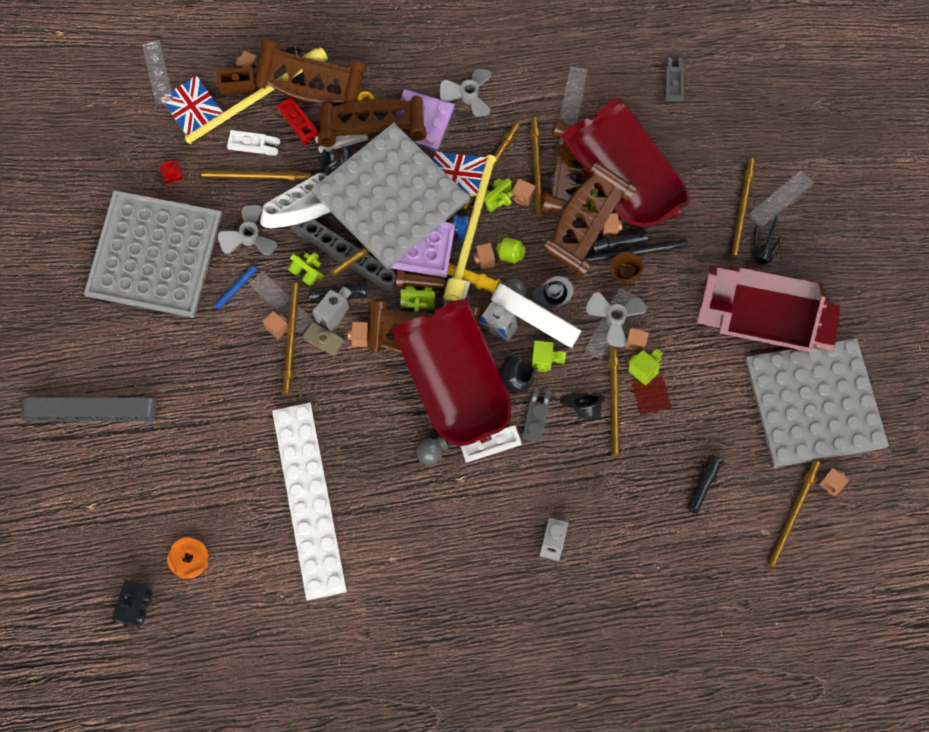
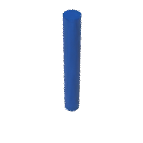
(235, 287)

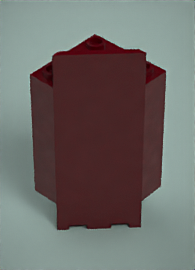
(769, 308)

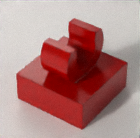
(171, 172)

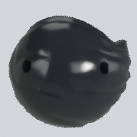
(331, 162)
(516, 376)

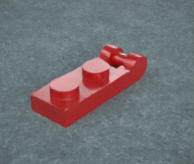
(297, 120)

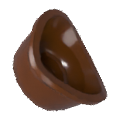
(626, 267)

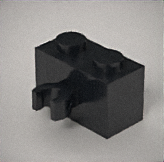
(132, 604)

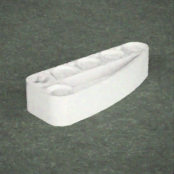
(294, 205)
(536, 315)

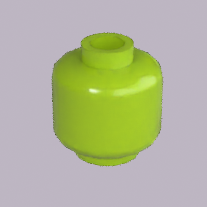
(510, 250)

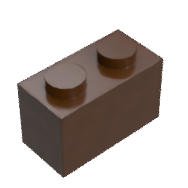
(236, 81)

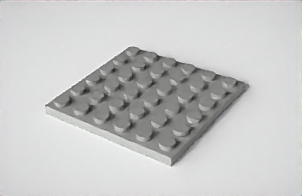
(390, 195)
(153, 254)
(816, 403)

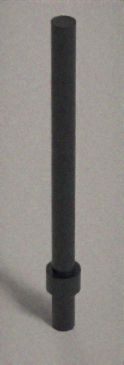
(667, 246)

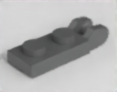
(674, 81)
(536, 417)

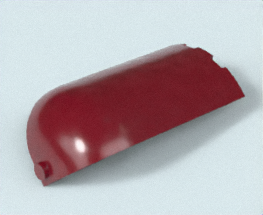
(626, 149)
(455, 374)

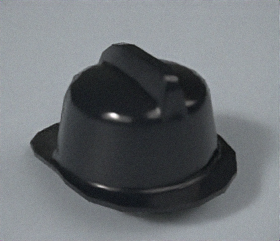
(553, 293)
(585, 405)

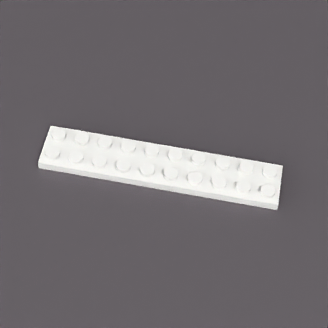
(309, 502)

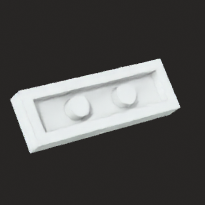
(500, 442)

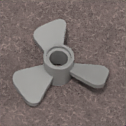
(451, 91)
(232, 239)
(600, 307)

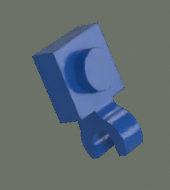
(460, 227)

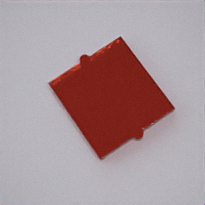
(652, 396)

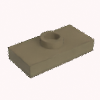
(323, 339)

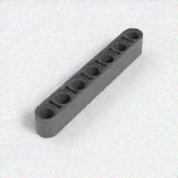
(337, 243)
(88, 409)

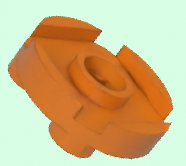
(198, 562)

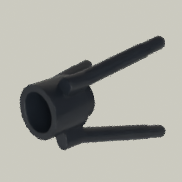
(763, 253)

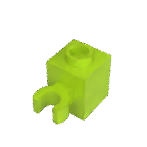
(544, 356)
(645, 366)

